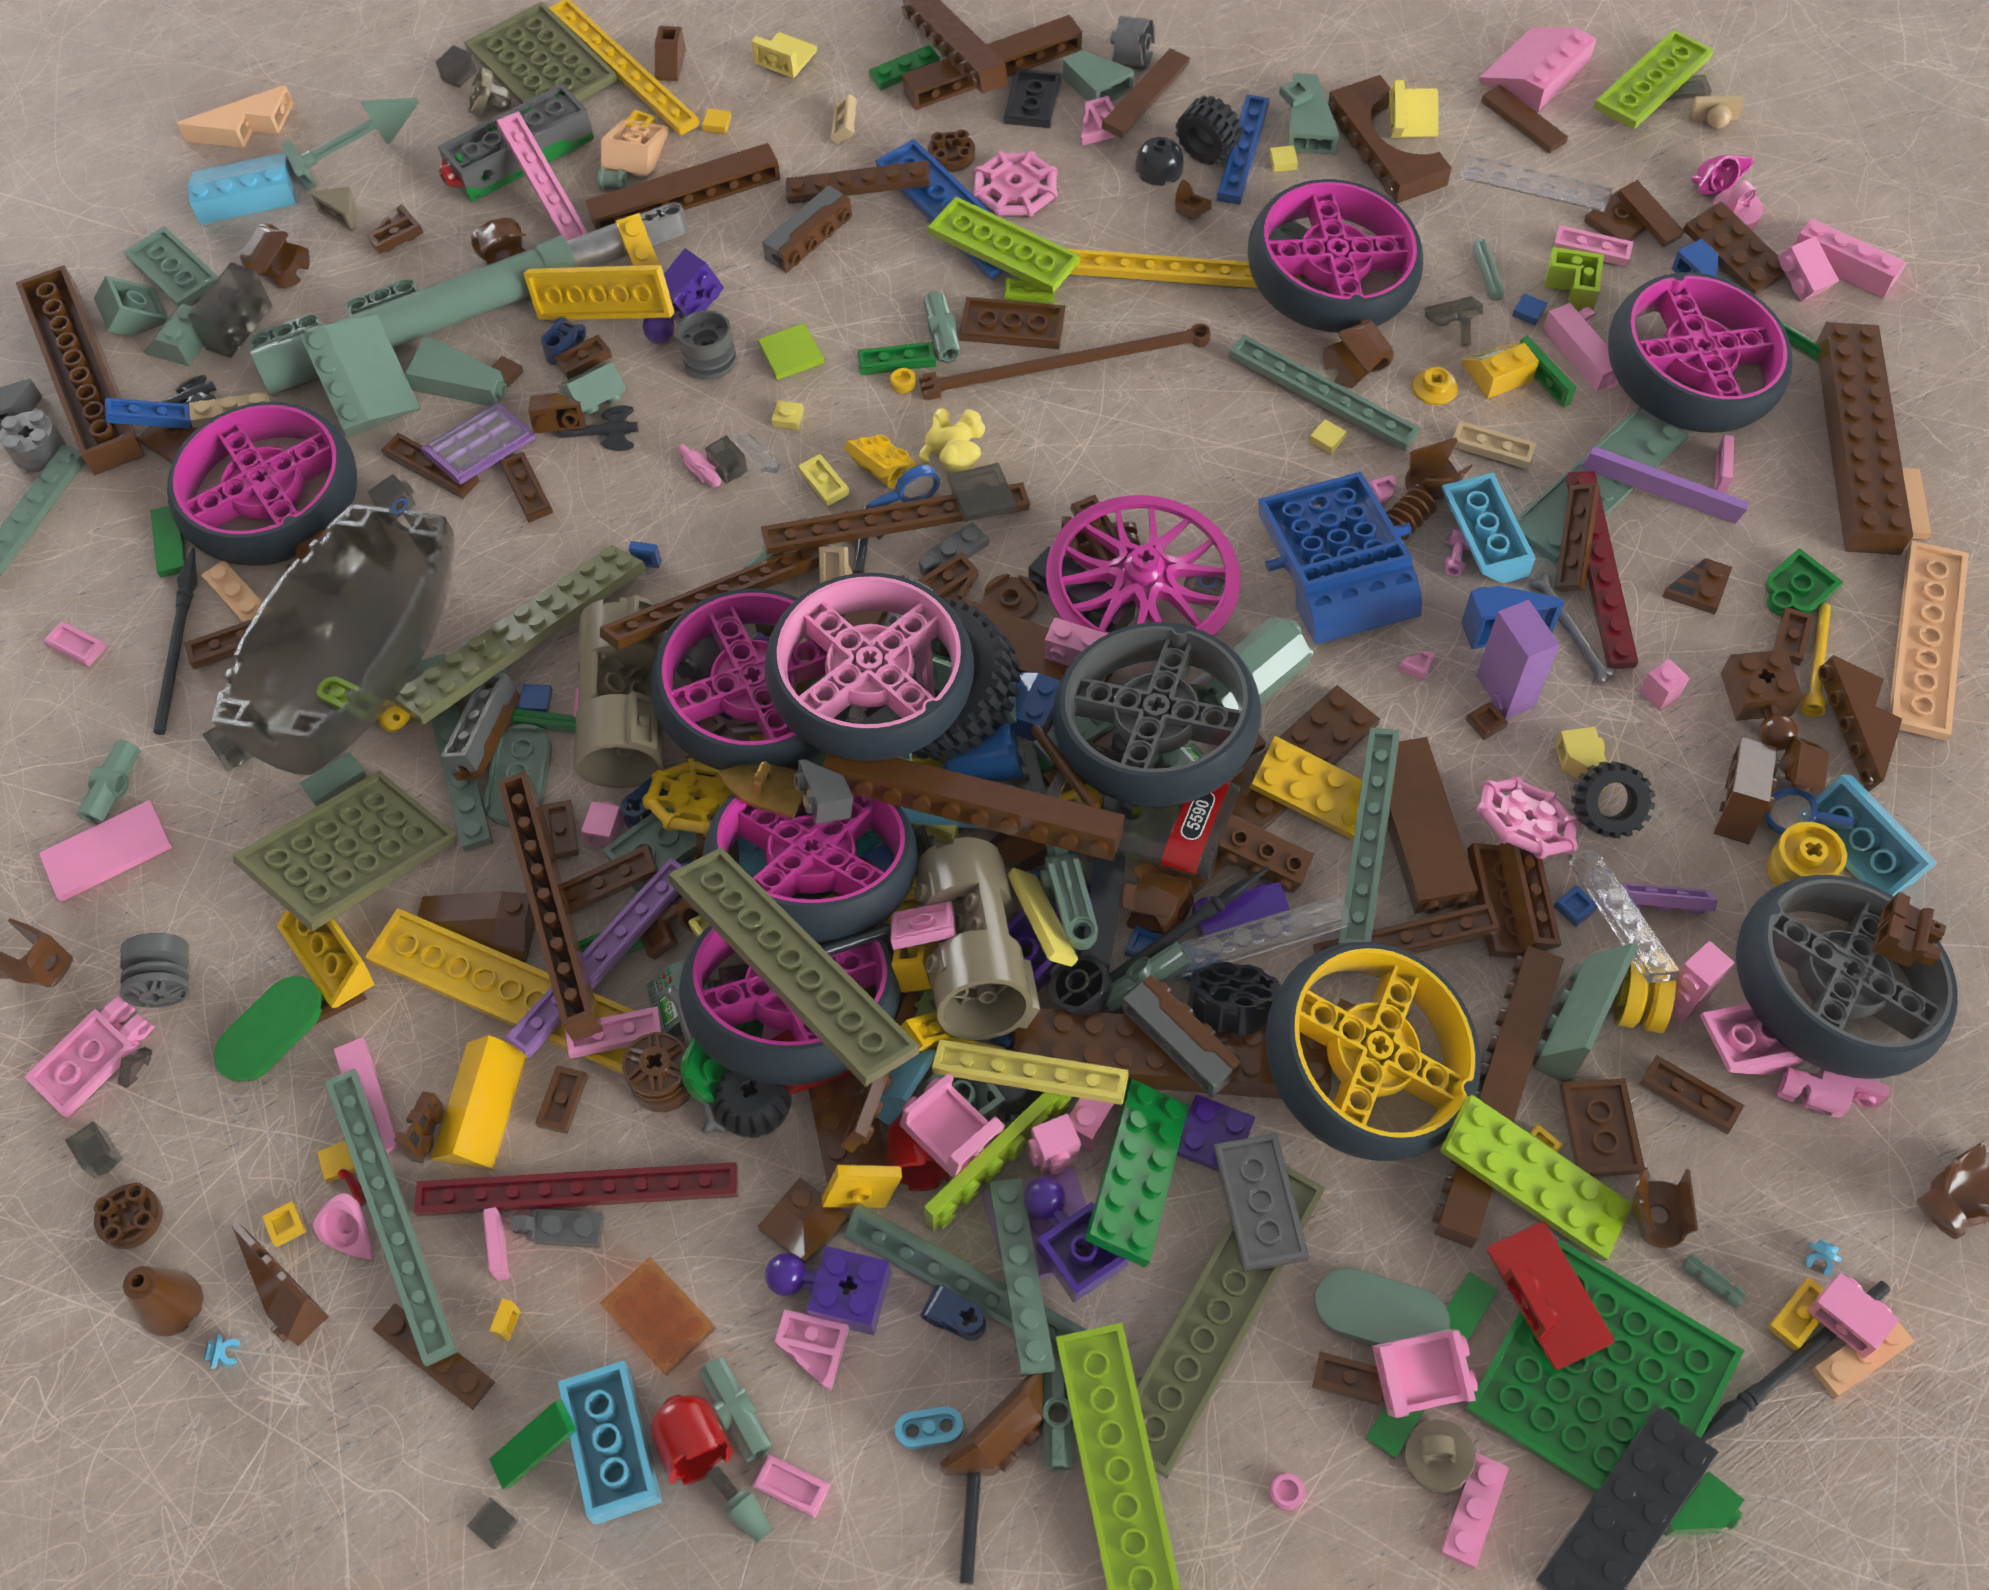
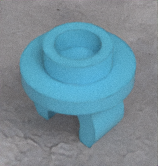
(1825, 1251)
(216, 1352)

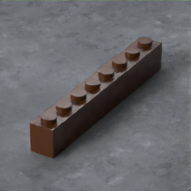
(957, 43)
(1020, 51)
(689, 186)

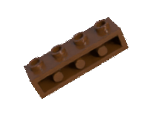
(1256, 848)

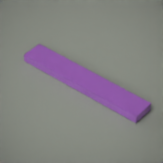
(1665, 484)

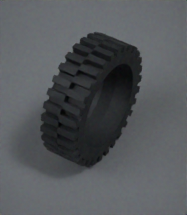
(989, 690)

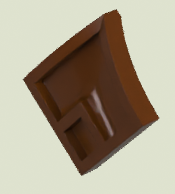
(802, 1223)

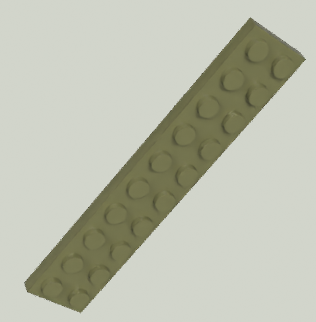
(517, 634)
(795, 966)
(1207, 1338)

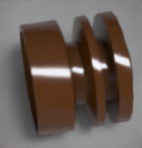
(652, 1086)

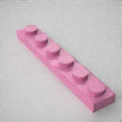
(541, 176)

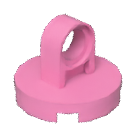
(1743, 203)

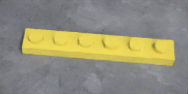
(1030, 1071)

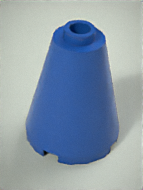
(993, 760)

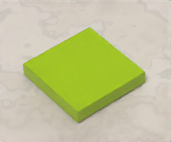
(791, 351)

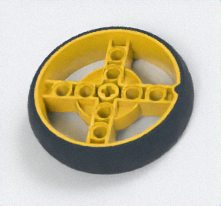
(1372, 1050)

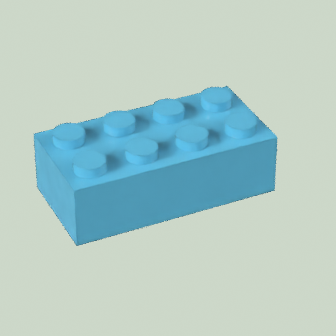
(610, 1443)

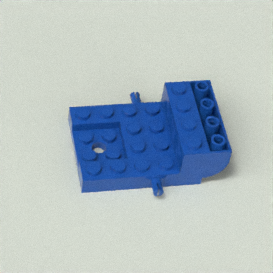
(1342, 557)

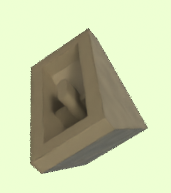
(337, 205)

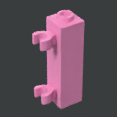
(1581, 344)

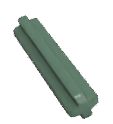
(1488, 269)

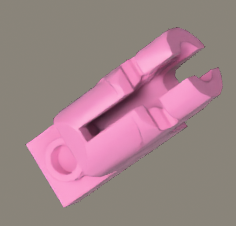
(1830, 1092)

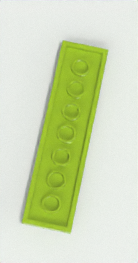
(1117, 1460)

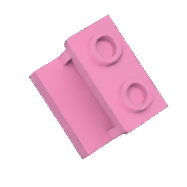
(948, 1125)
(1424, 1372)

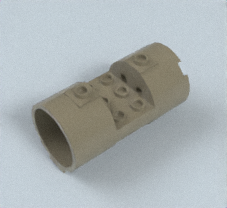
(616, 723)
(979, 973)

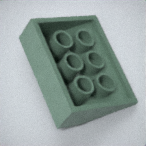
(360, 373)
(1582, 1012)

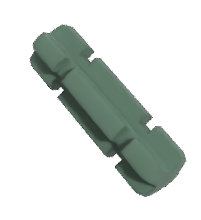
(1714, 1280)

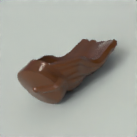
(1959, 1193)

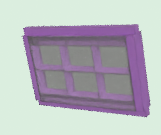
(478, 443)

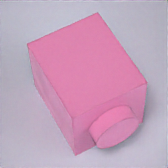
(1664, 684)
(602, 824)

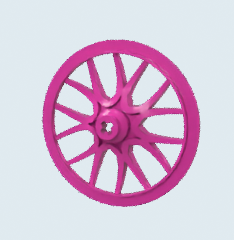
(1138, 580)

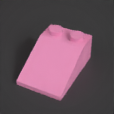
(1746, 1043)

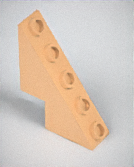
(236, 121)

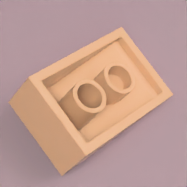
(633, 147)

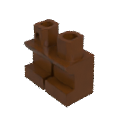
(1906, 931)

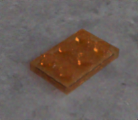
(658, 1316)

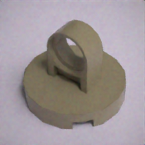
(485, 92)
(1440, 1456)

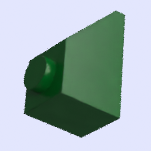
(1707, 1509)

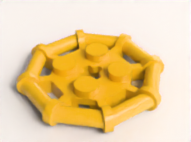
(689, 813)

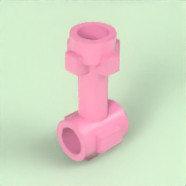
(1454, 565)

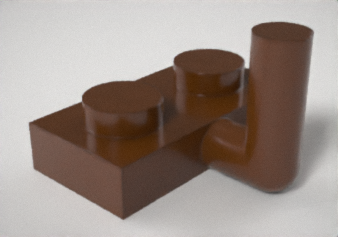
(660, 936)

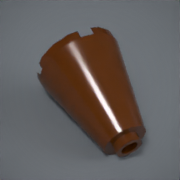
(163, 1299)

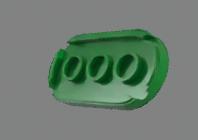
(268, 1029)
(701, 1072)

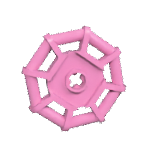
(1015, 193)
(1528, 817)

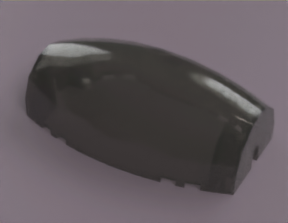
(348, 611)

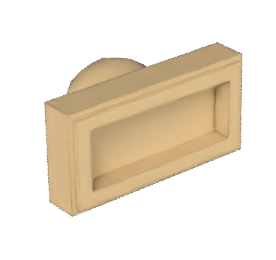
(1717, 109)
(833, 563)

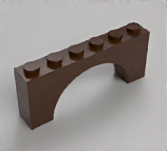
(1400, 172)

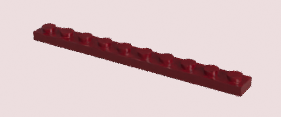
(576, 1189)

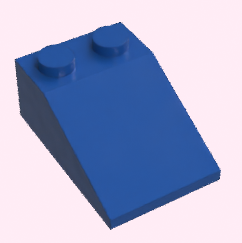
(1487, 601)
(1034, 703)

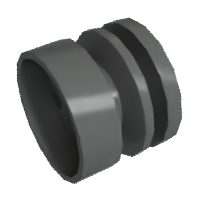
(707, 344)
(154, 970)

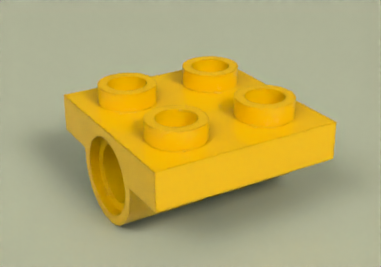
(880, 458)

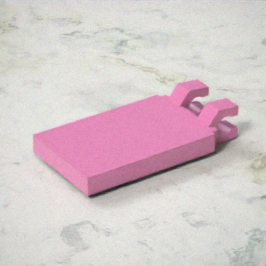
(88, 1056)

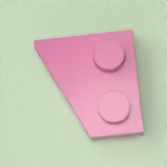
(1095, 113)
(813, 1344)

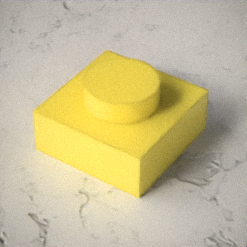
(787, 415)

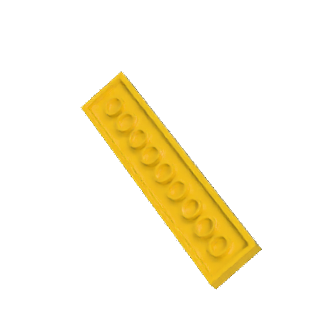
(474, 975)

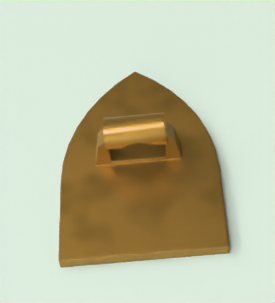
(764, 787)

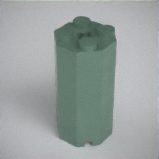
(1271, 654)

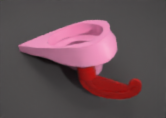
(343, 1223)

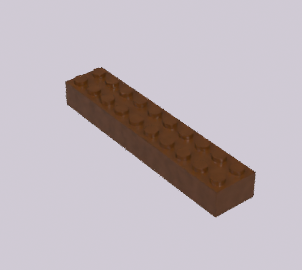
(77, 368)
(1863, 440)
(1121, 1044)

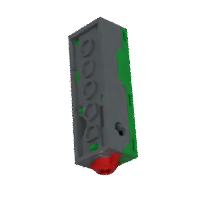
(483, 160)

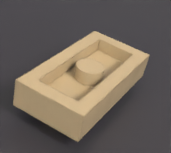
(843, 119)

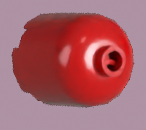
(917, 1166)
(688, 1438)

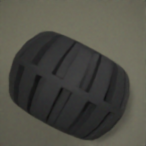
(751, 1115)

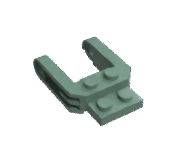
(1065, 884)

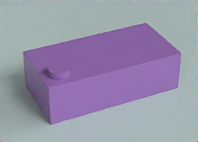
(1517, 659)

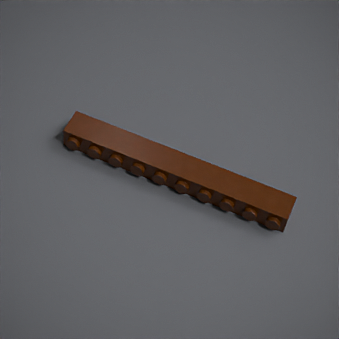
(984, 804)
(550, 908)
(1502, 1084)

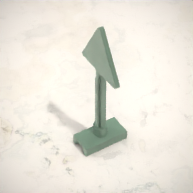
(385, 116)

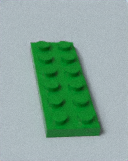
(1137, 1173)

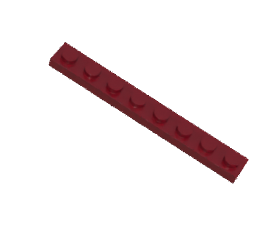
(1606, 588)

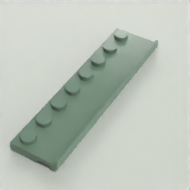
(1637, 438)

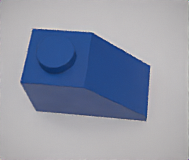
(1697, 259)

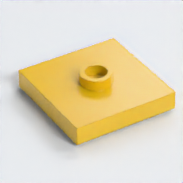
(861, 1185)

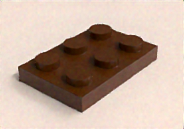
(1602, 1127)

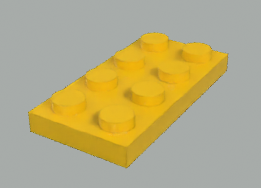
(1309, 786)

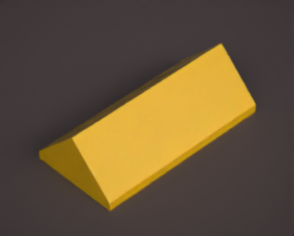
(327, 959)
(480, 1104)

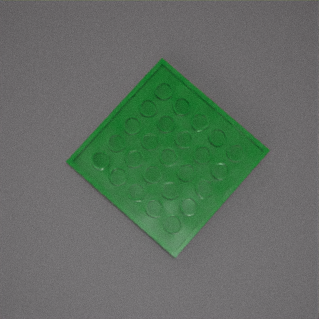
(1594, 1407)

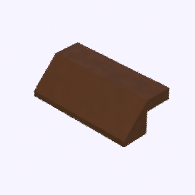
(1520, 897)

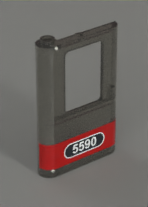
(1173, 836)

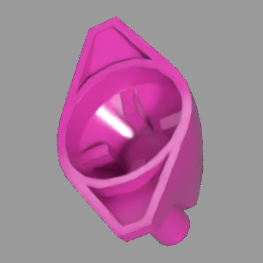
(1721, 173)

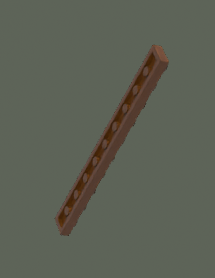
(871, 522)
(662, 615)

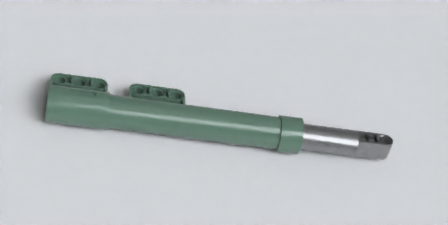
(413, 313)

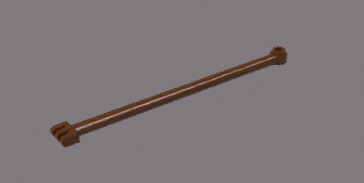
(932, 386)

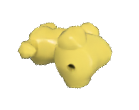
(953, 440)

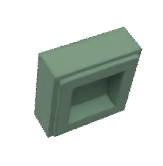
(1296, 93)

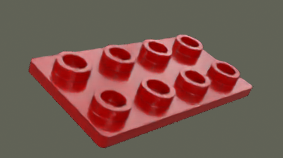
(1550, 1295)

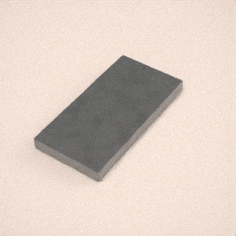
(1261, 1202)

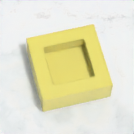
(1283, 158)
(1328, 436)

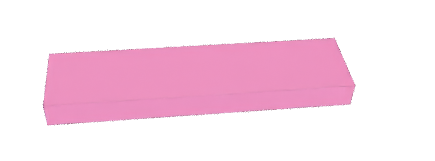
(357, 1056)

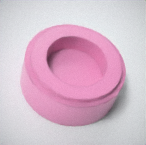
(1287, 1491)

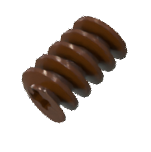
(1412, 509)

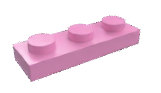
(1614, 249)
(617, 1032)
(1474, 1512)

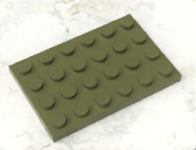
(539, 53)
(344, 850)

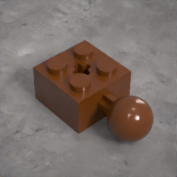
(1765, 688)

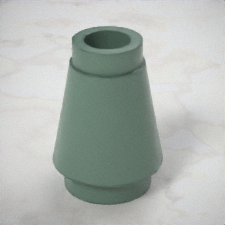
(748, 1515)

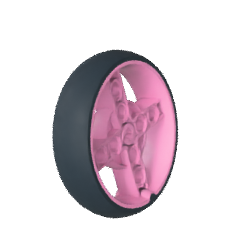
(869, 666)

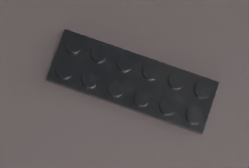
(1630, 1508)

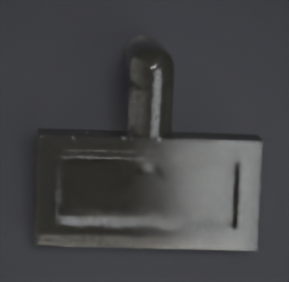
(1460, 310)

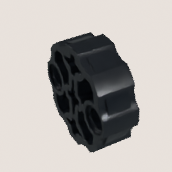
(1232, 997)

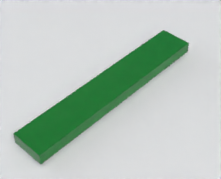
(1464, 1314)

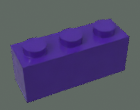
(1252, 905)

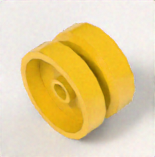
(1806, 851)
(1644, 1002)

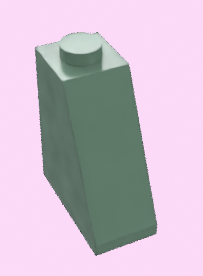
(1097, 76)

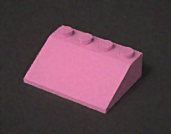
(1541, 64)

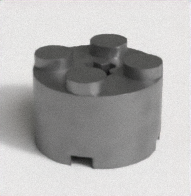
(1133, 41)
(30, 439)

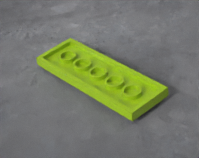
(1653, 79)
(1004, 244)
(988, 1164)
(1536, 1178)

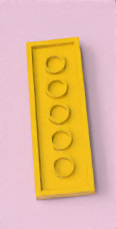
(599, 292)

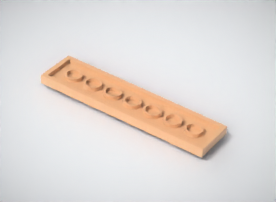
(1929, 640)

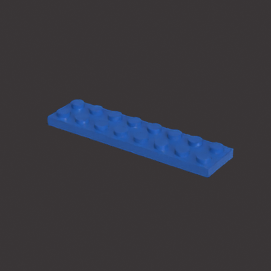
(942, 190)

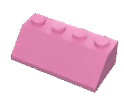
(1854, 259)

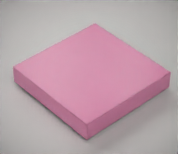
(922, 925)

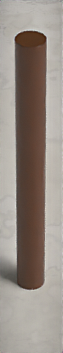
(1061, 763)

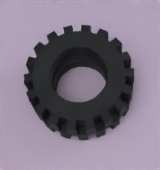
(1208, 130)
(1637, 803)

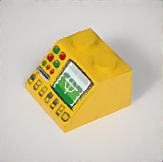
(1502, 368)

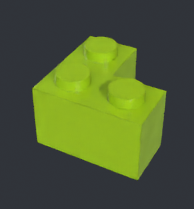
(1576, 272)

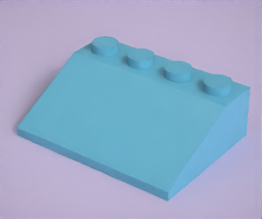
(241, 188)

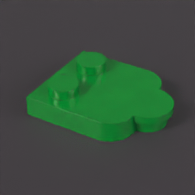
(1800, 584)

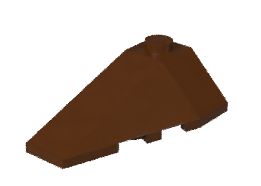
(490, 918)

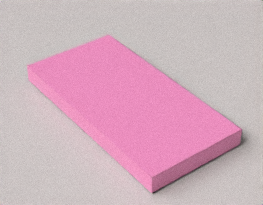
(105, 850)

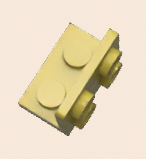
(782, 53)
(1413, 112)

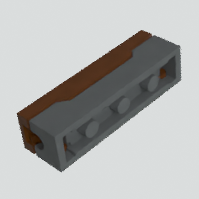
(807, 229)
(480, 728)
(1181, 1035)

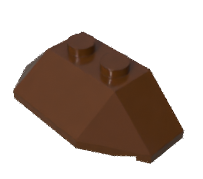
(1001, 1433)

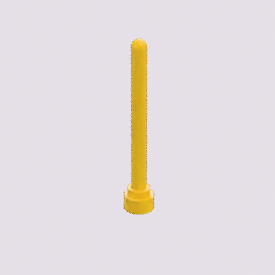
(1814, 702)

